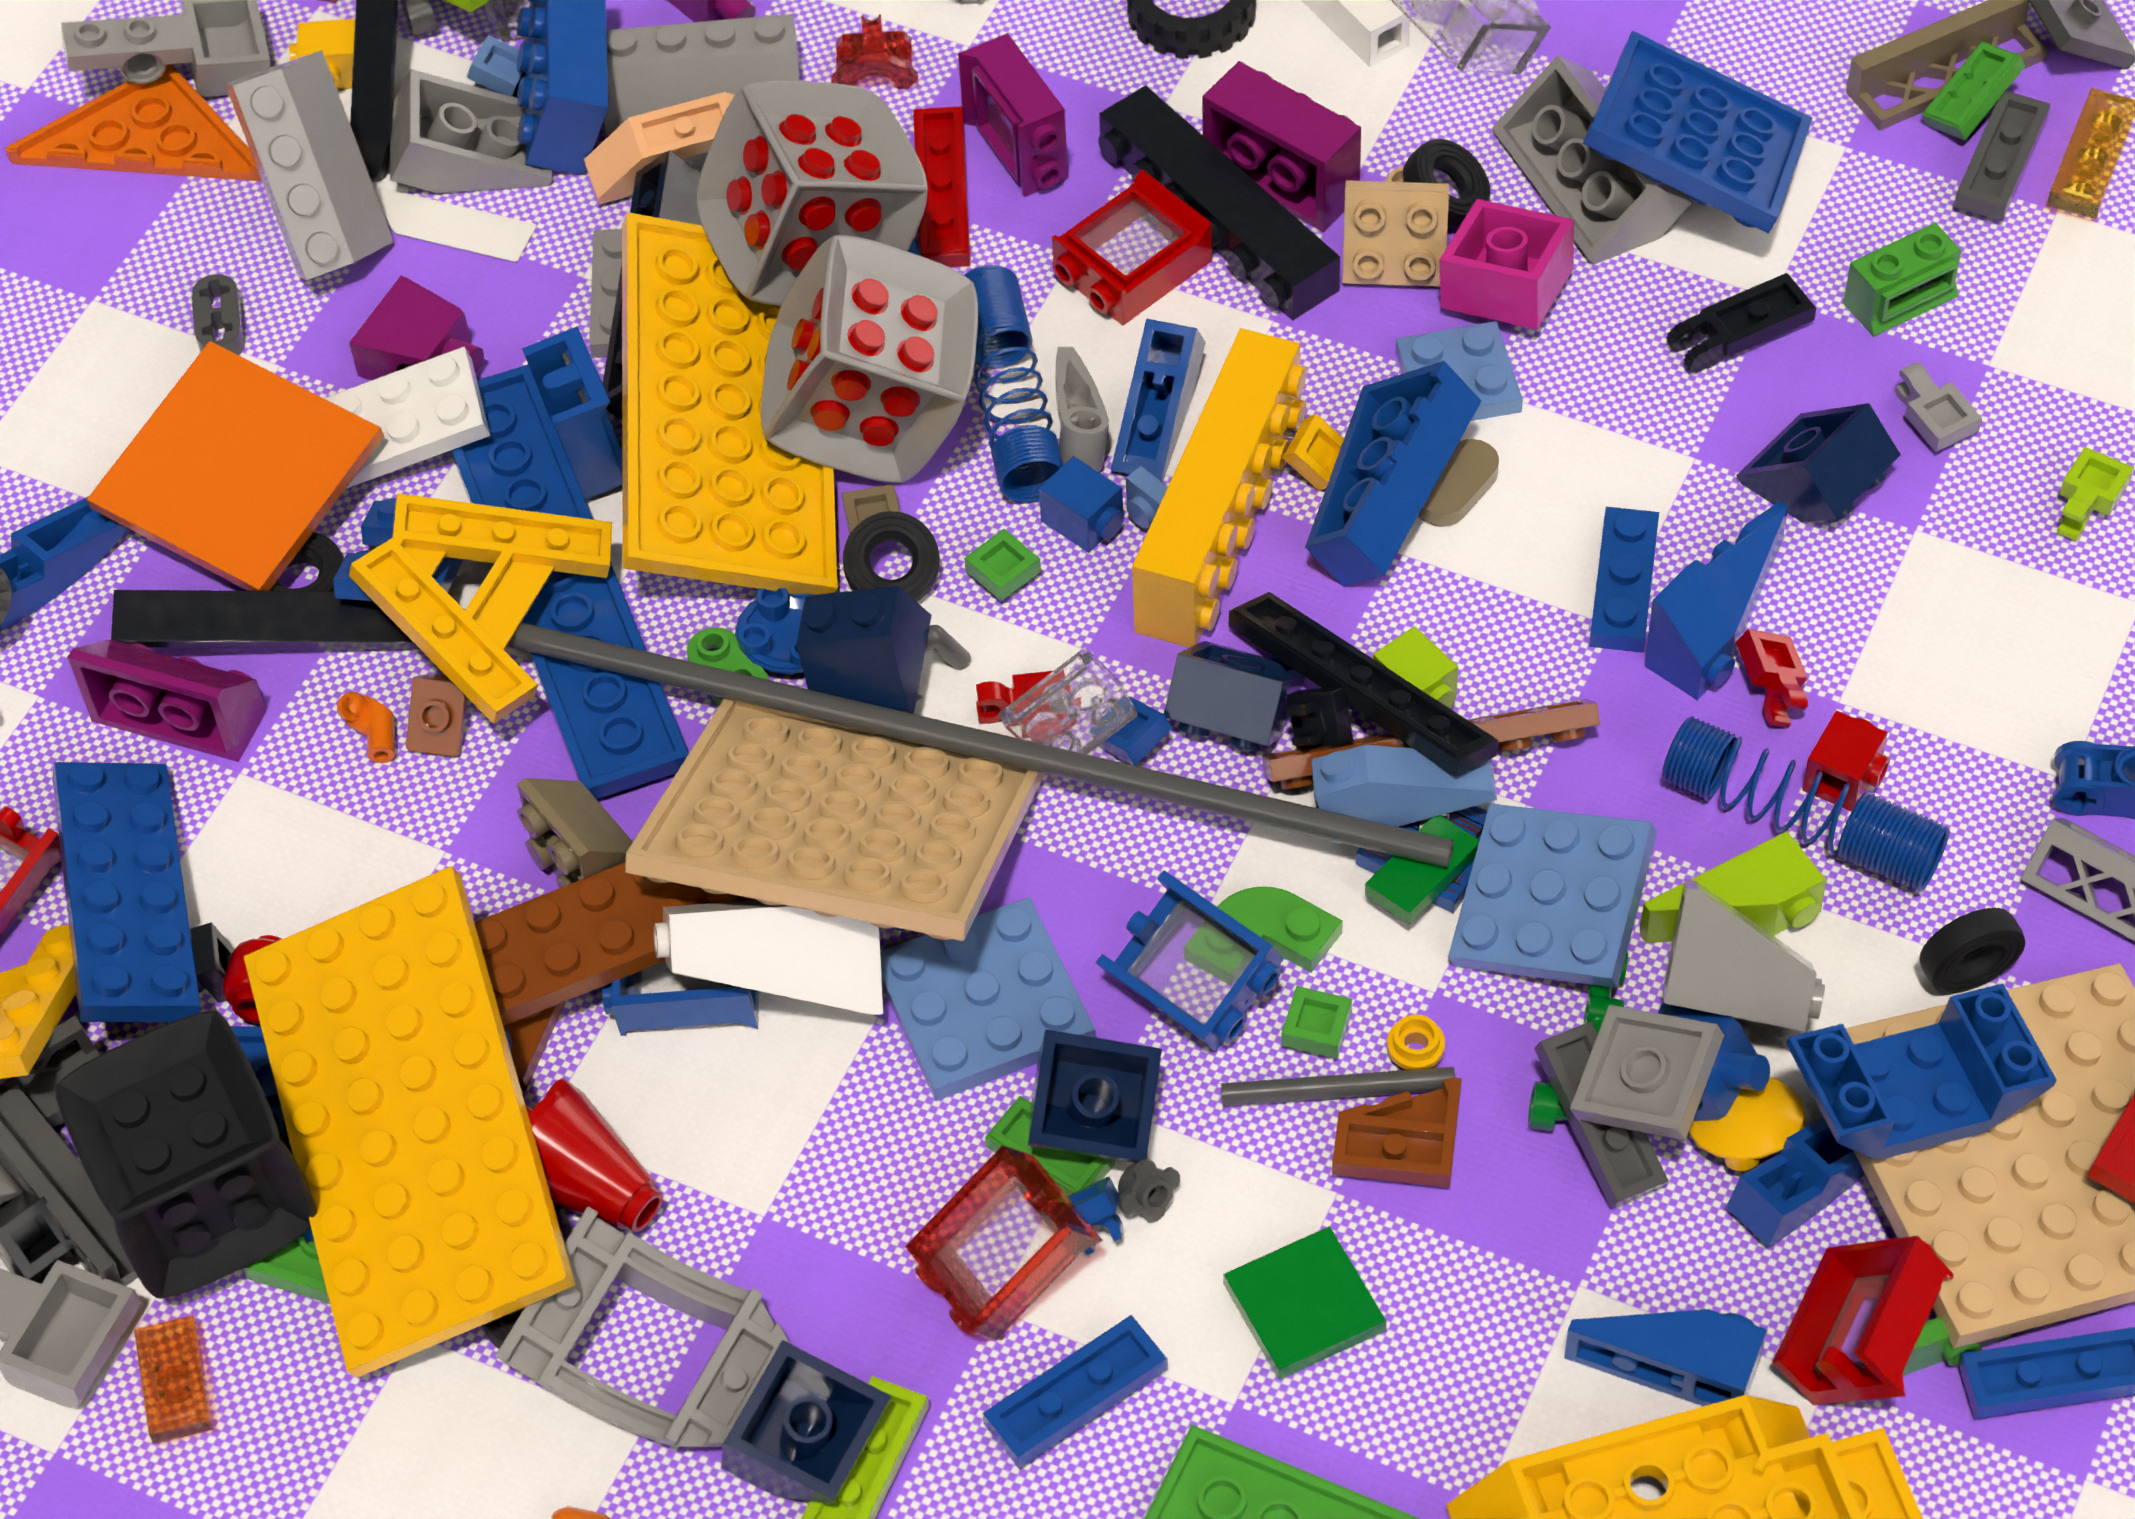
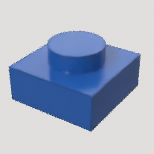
(1139, 735)

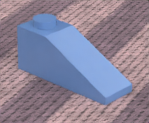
(1396, 785)

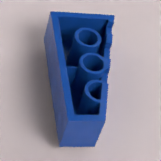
(1388, 468)

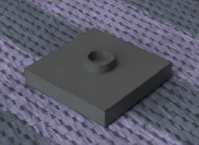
(2086, 30)

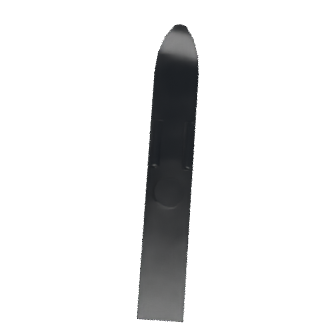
(374, 81)

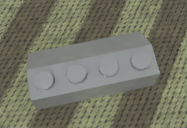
(694, 60)
(310, 165)
(1607, 199)

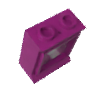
(1014, 113)

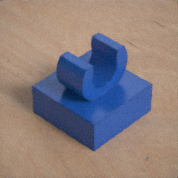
(1099, 1207)

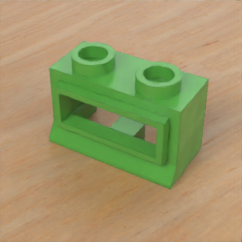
(1895, 271)

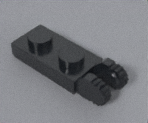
(1742, 322)

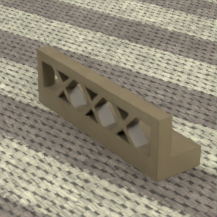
(1933, 54)

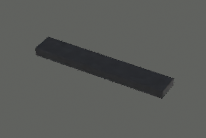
(251, 620)
(1367, 684)

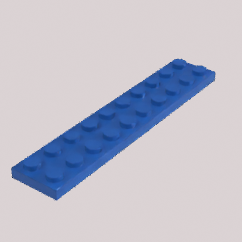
(610, 722)

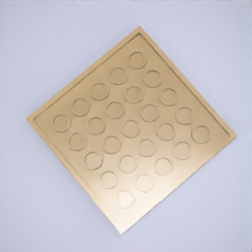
(835, 821)
(2016, 1203)

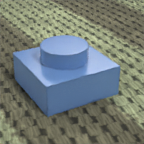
(496, 67)
(1143, 496)

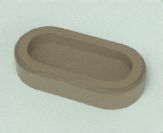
(1462, 483)

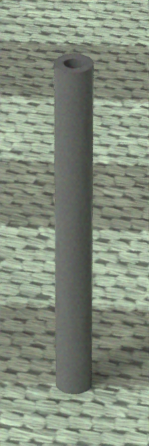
(1334, 1086)

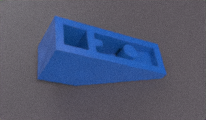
(1158, 397)
(1679, 1353)

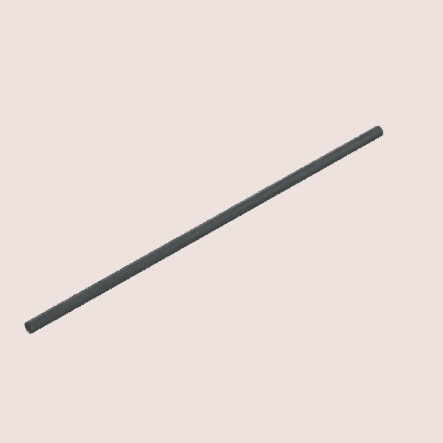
(986, 745)

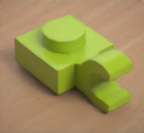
(2091, 485)

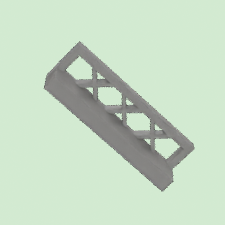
(2088, 849)

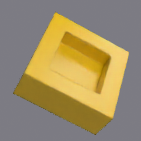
(1314, 451)

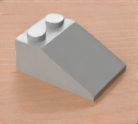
(458, 138)

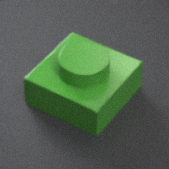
(1002, 564)
(1316, 1022)

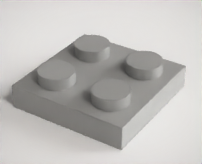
(1647, 1072)

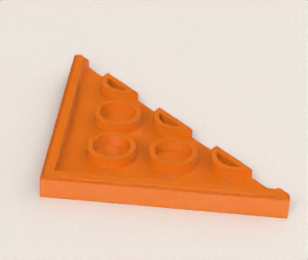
(142, 130)

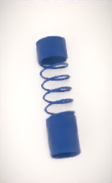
(1002, 341)
(1875, 835)

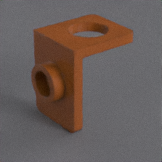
(436, 716)

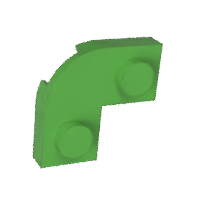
(1286, 922)

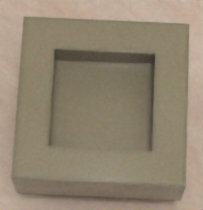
(867, 502)

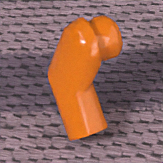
(371, 720)

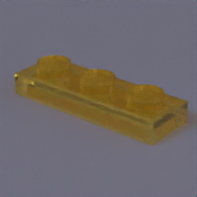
(2093, 153)

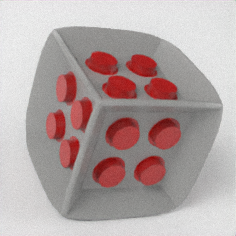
(798, 169)
(869, 359)

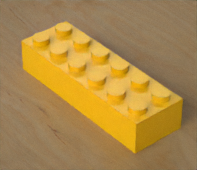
(1218, 489)

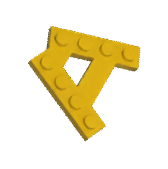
(472, 641)
(34, 1001)

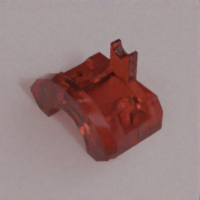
(874, 54)

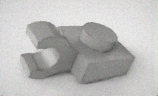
(1937, 413)

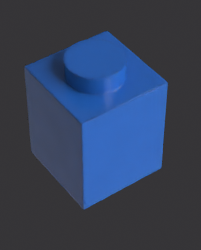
(1081, 504)

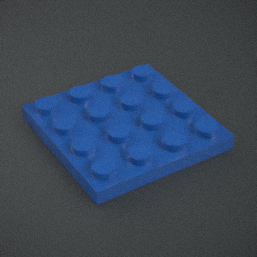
(1699, 132)

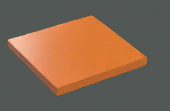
(235, 468)

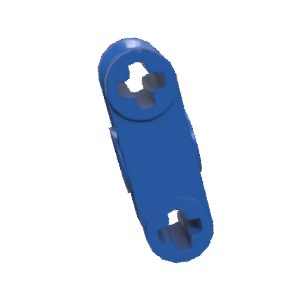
(2103, 781)

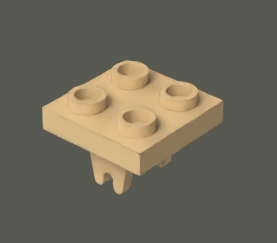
(1394, 232)

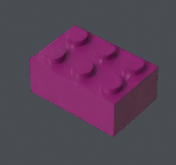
(1284, 142)

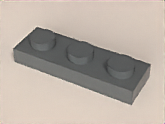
(2002, 155)
(1618, 1156)

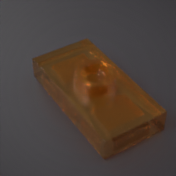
(173, 1379)

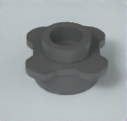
(1147, 1189)

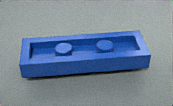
(1624, 579)
(2050, 1373)
(1075, 1391)

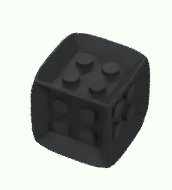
(185, 1154)

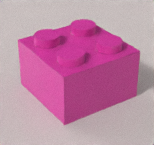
(1507, 264)

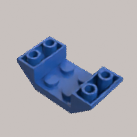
(1926, 1081)

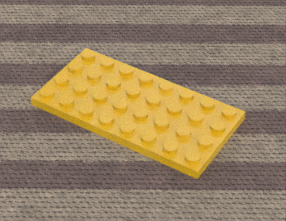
(697, 473)
(407, 1123)

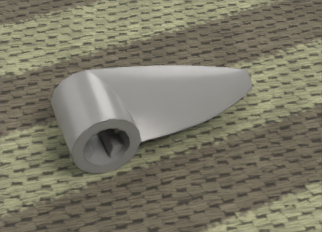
(1080, 411)

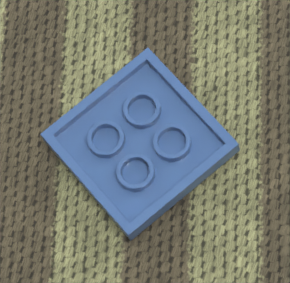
(1553, 895)
(981, 1001)

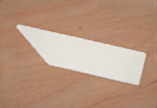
(454, 225)

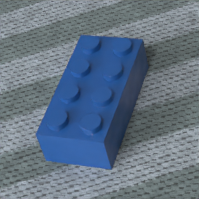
(562, 81)

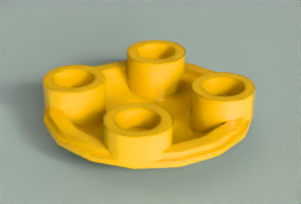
(1753, 1126)

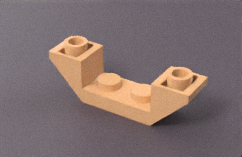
(641, 139)

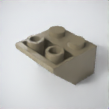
(569, 829)

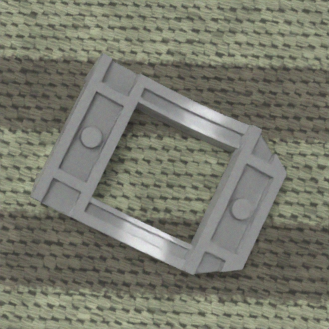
(597, 1256)

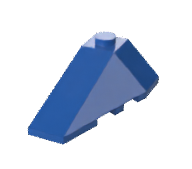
(1711, 605)

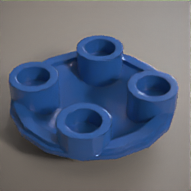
(770, 630)

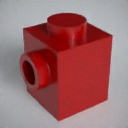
(1846, 753)

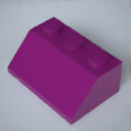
(168, 697)

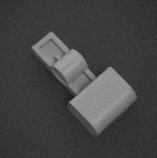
(215, 36)
(60, 1330)

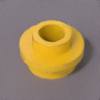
(1416, 1030)

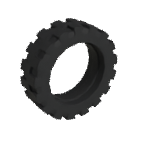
(1191, 34)

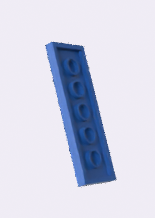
(124, 893)

